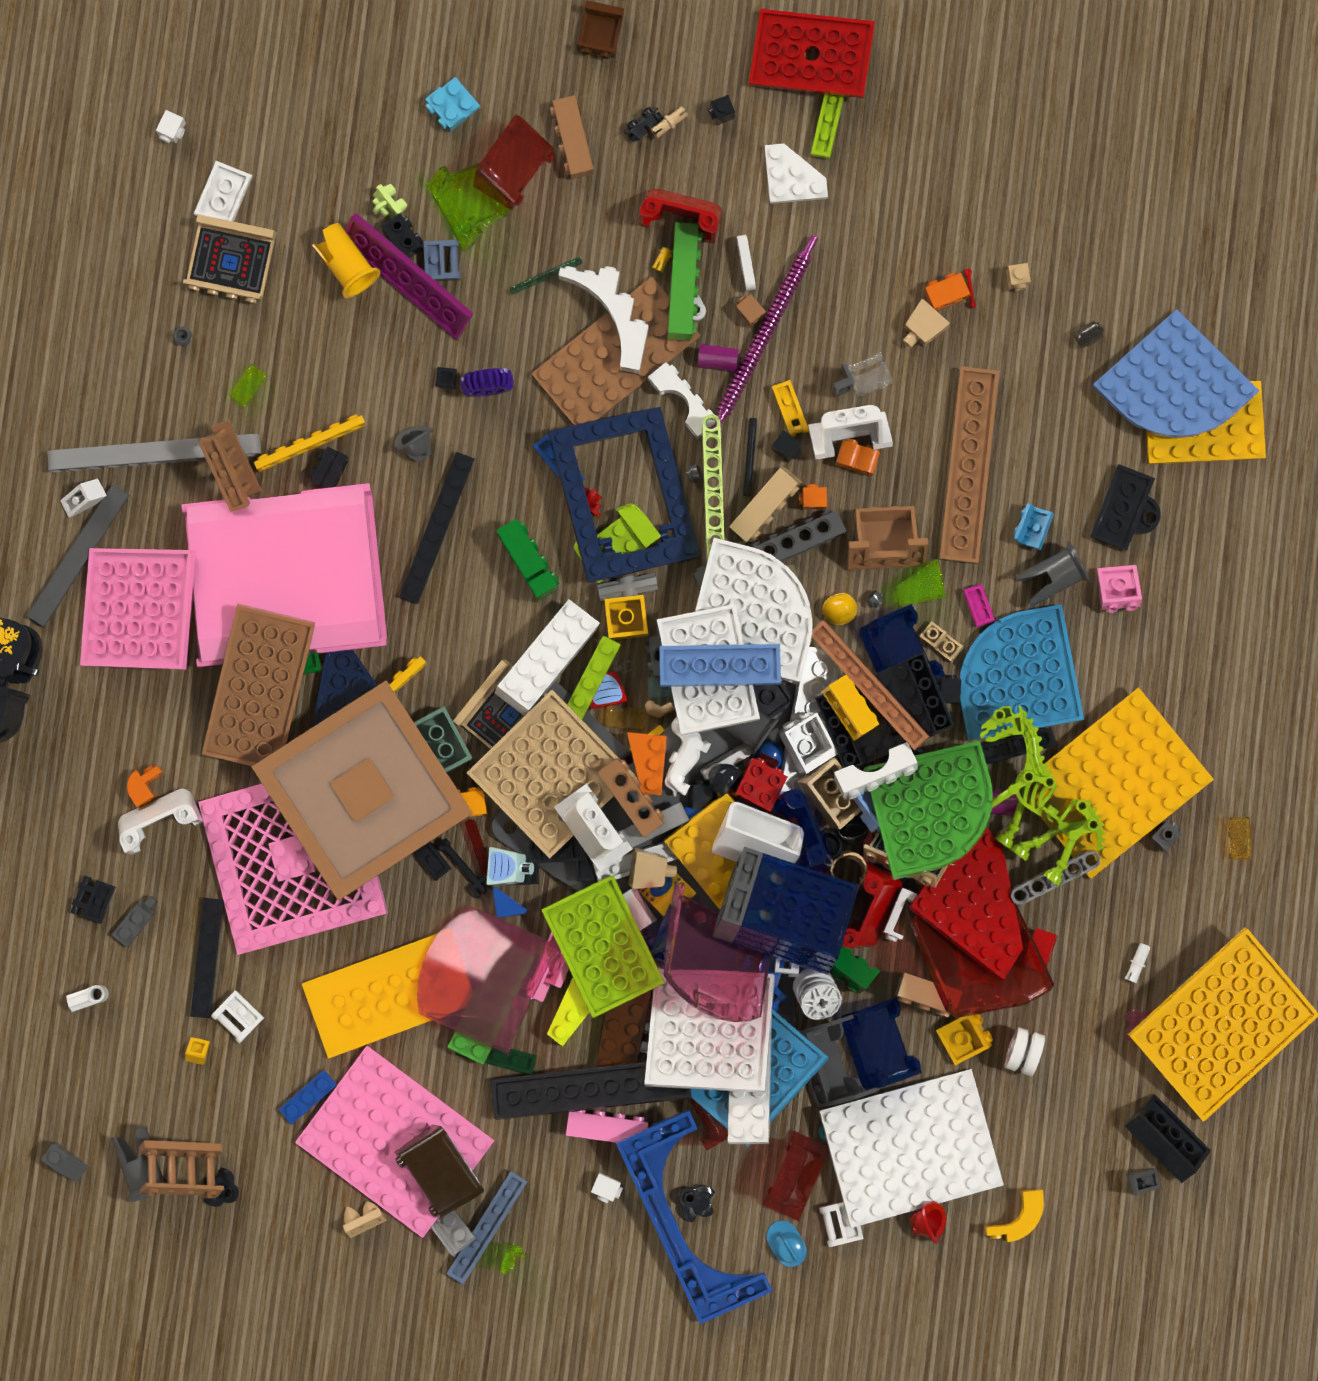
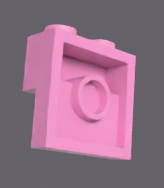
(1119, 588)

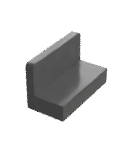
(845, 385)

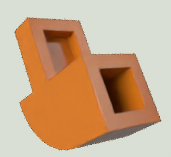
(138, 785)

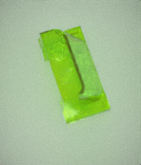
(463, 205)

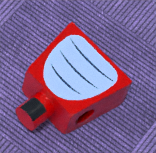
(609, 692)

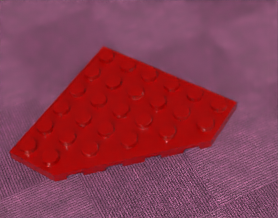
(975, 907)

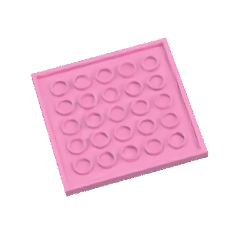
(137, 608)

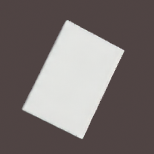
(223, 192)

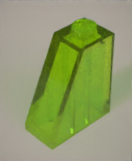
(921, 587)

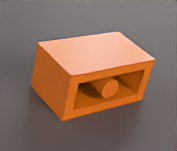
(947, 291)

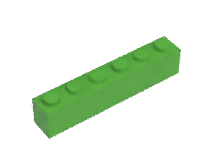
(683, 281)

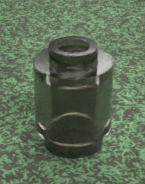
(1089, 334)

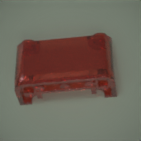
(512, 163)

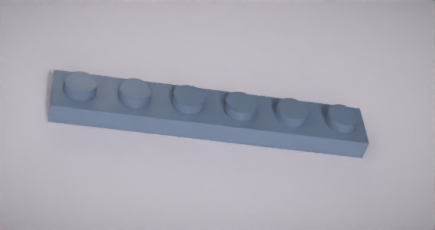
(487, 1226)

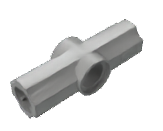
(627, 586)

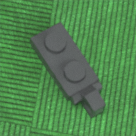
(135, 921)

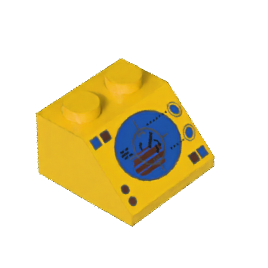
(662, 896)

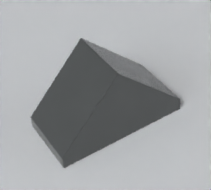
(1143, 1181)

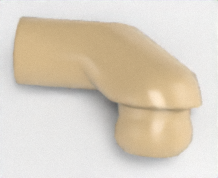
(658, 711)

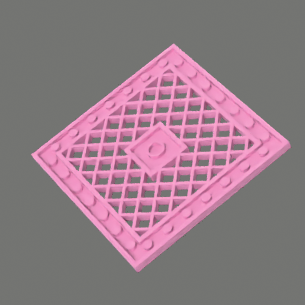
(289, 862)

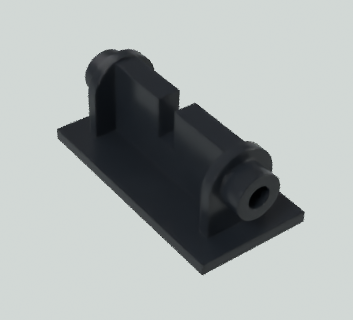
(636, 127)

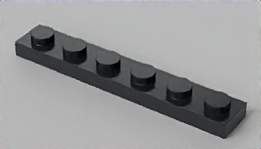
(207, 958)

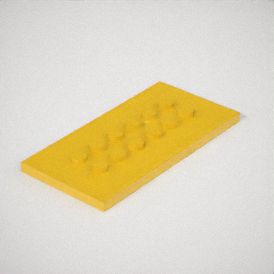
(368, 998)

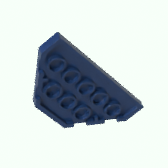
(341, 683)

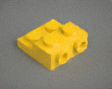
(965, 1038)

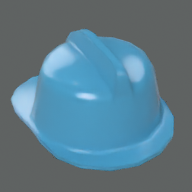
(786, 1243)

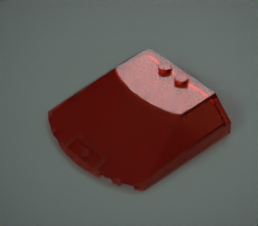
(970, 988)

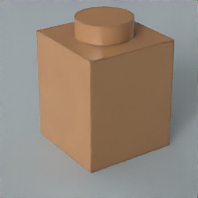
(750, 310)

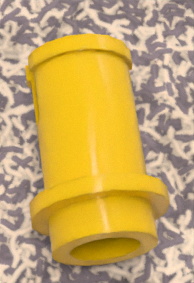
(662, 259)

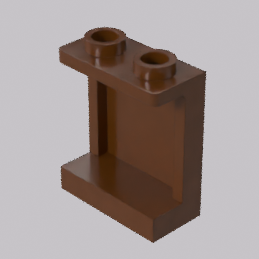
(600, 29)

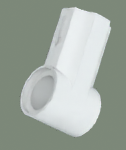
(86, 998)

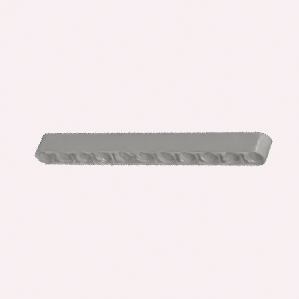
(138, 454)

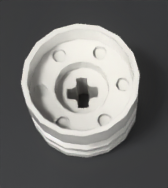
(816, 994)

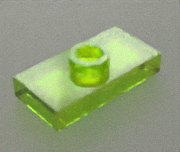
(248, 385)

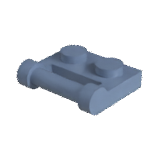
(435, 259)

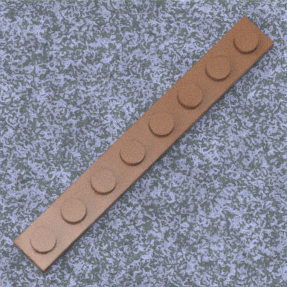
(869, 685)

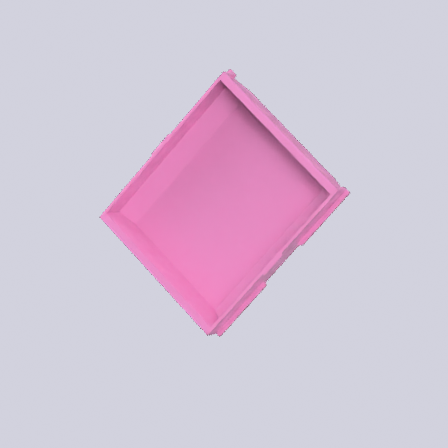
(293, 557)

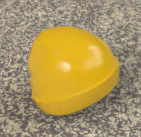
(840, 609)

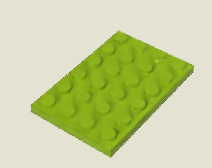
(603, 946)

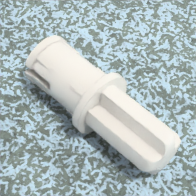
(1137, 963)

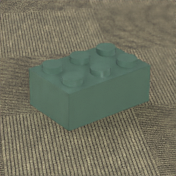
(444, 739)

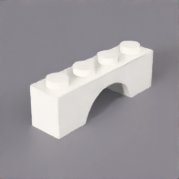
(666, 381)
(854, 781)

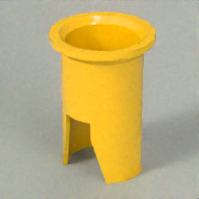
(346, 261)

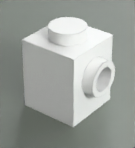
(171, 127)
(606, 1188)

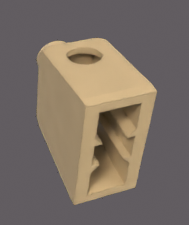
(924, 325)
(649, 869)

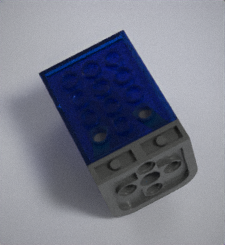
(785, 911)

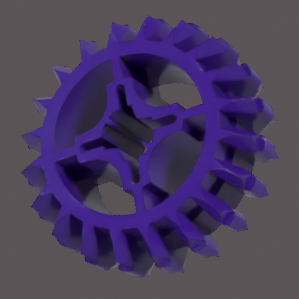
(487, 382)

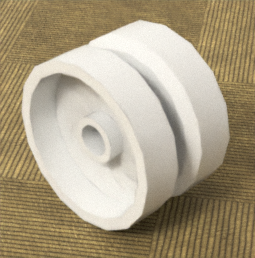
(1024, 1051)

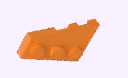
(649, 758)

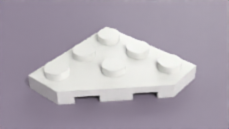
(792, 177)

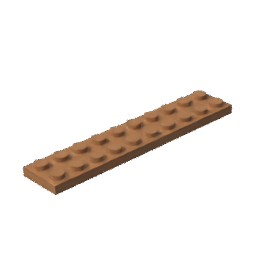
(969, 465)

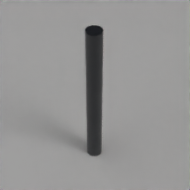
(750, 456)

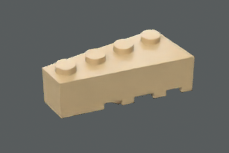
(765, 504)

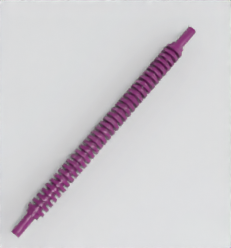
(765, 332)

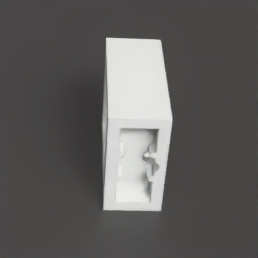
(819, 757)

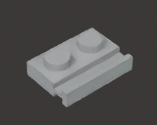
(453, 1232)

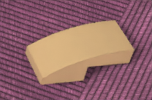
(941, 642)

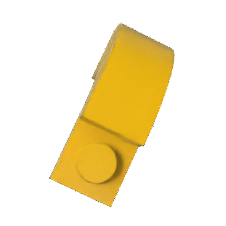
(1026, 1221)

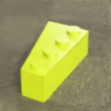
(569, 1014)

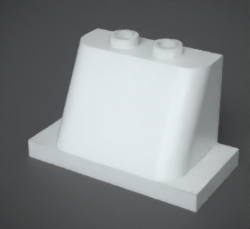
(849, 424)
(592, 828)

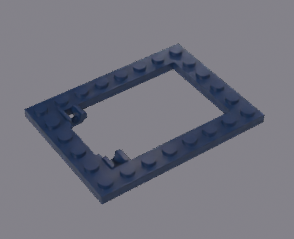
(609, 564)

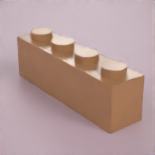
(573, 137)

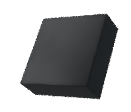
(446, 378)

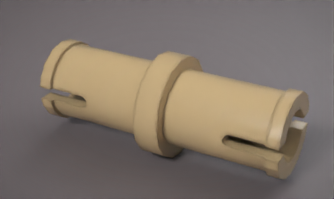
(669, 122)

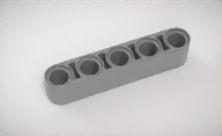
(673, 816)
(1048, 885)

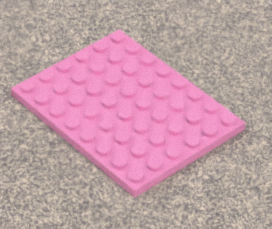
(372, 1117)

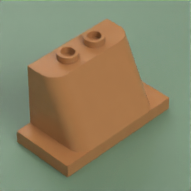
(886, 539)

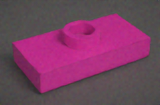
(978, 605)

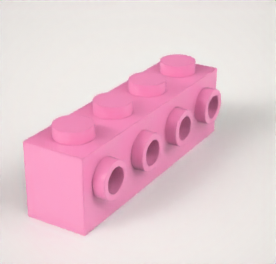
(603, 1127)

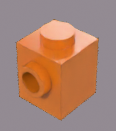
(813, 497)

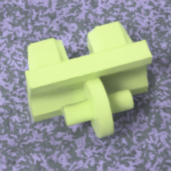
(385, 203)

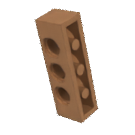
(609, 776)

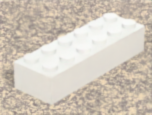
(547, 658)

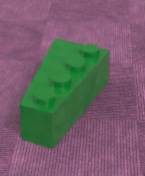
(853, 971)

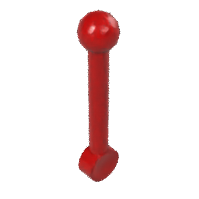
(968, 272)

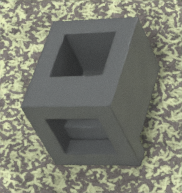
(1159, 838)

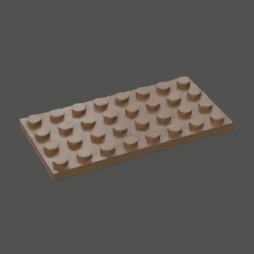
(586, 373)
(257, 685)

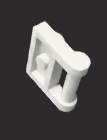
(242, 1012)
(848, 1234)

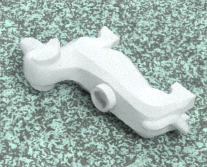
(684, 759)

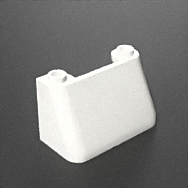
(178, 803)

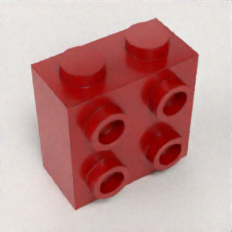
(760, 785)

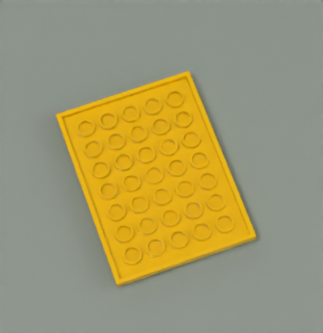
(1129, 771)
(1223, 1024)

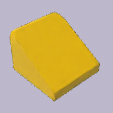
(197, 1051)

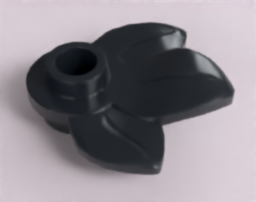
(225, 1179)
(698, 1204)

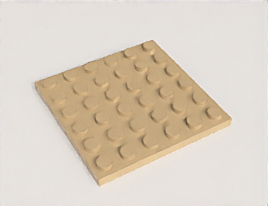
(540, 766)

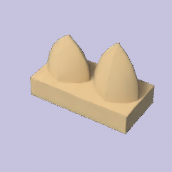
(356, 1224)

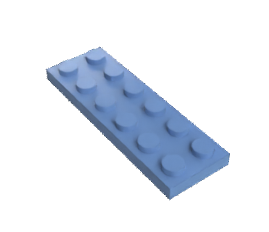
(720, 665)

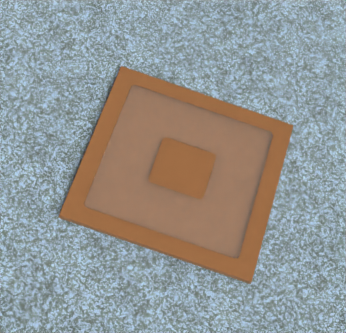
(362, 790)

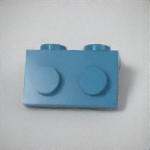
(1033, 527)

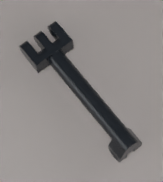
(477, 883)

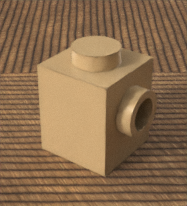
(1018, 276)

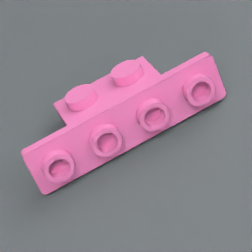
(554, 974)

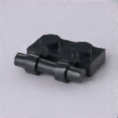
(98, 902)

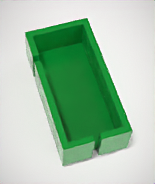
(529, 563)

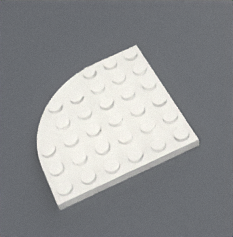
(766, 598)

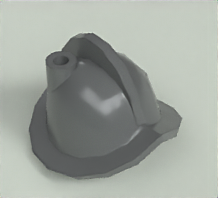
(415, 442)

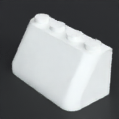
(758, 831)

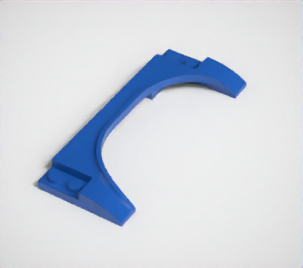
(706, 1288)

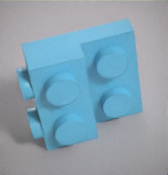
(451, 104)

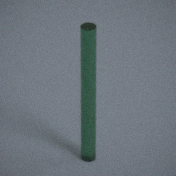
(544, 276)

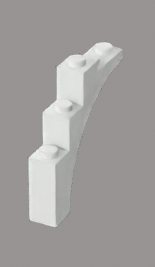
(620, 307)

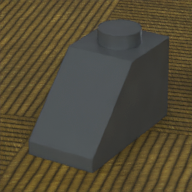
(64, 1162)

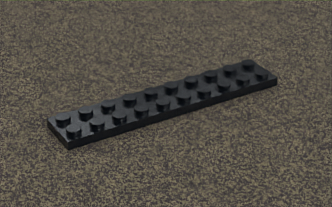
(577, 1091)

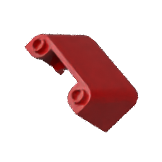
(660, 200)
(886, 890)

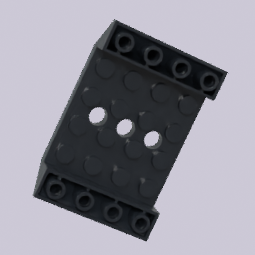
(914, 689)

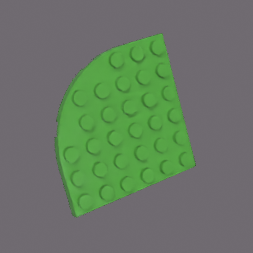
(935, 811)

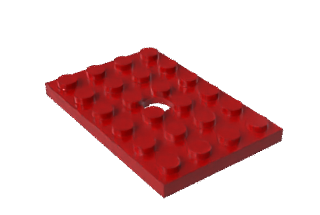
(781, 49)

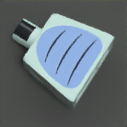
(507, 867)

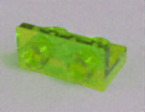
(508, 1260)

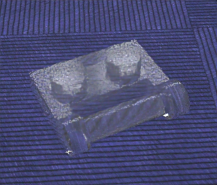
(873, 379)

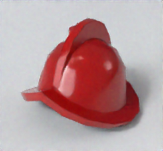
(929, 1221)

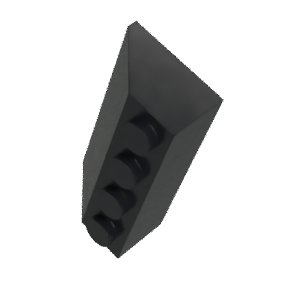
(1168, 1138)

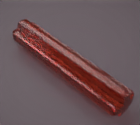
(478, 846)

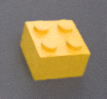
(626, 617)

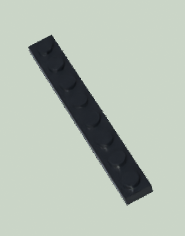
(437, 528)

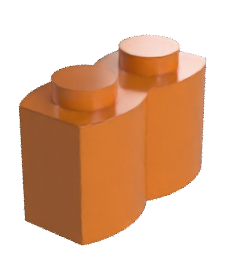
(857, 457)

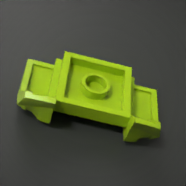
(629, 532)

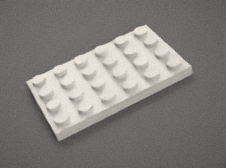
(708, 706)

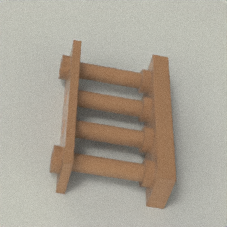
(229, 465)
(190, 1151)

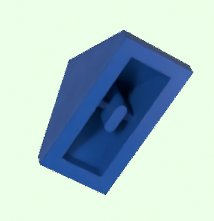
(506, 906)

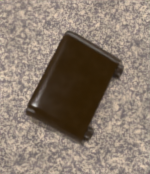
(439, 1170)

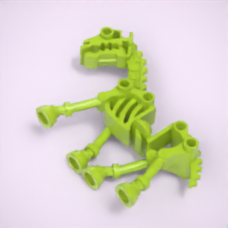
(1036, 772)

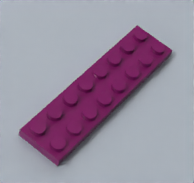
(409, 278)

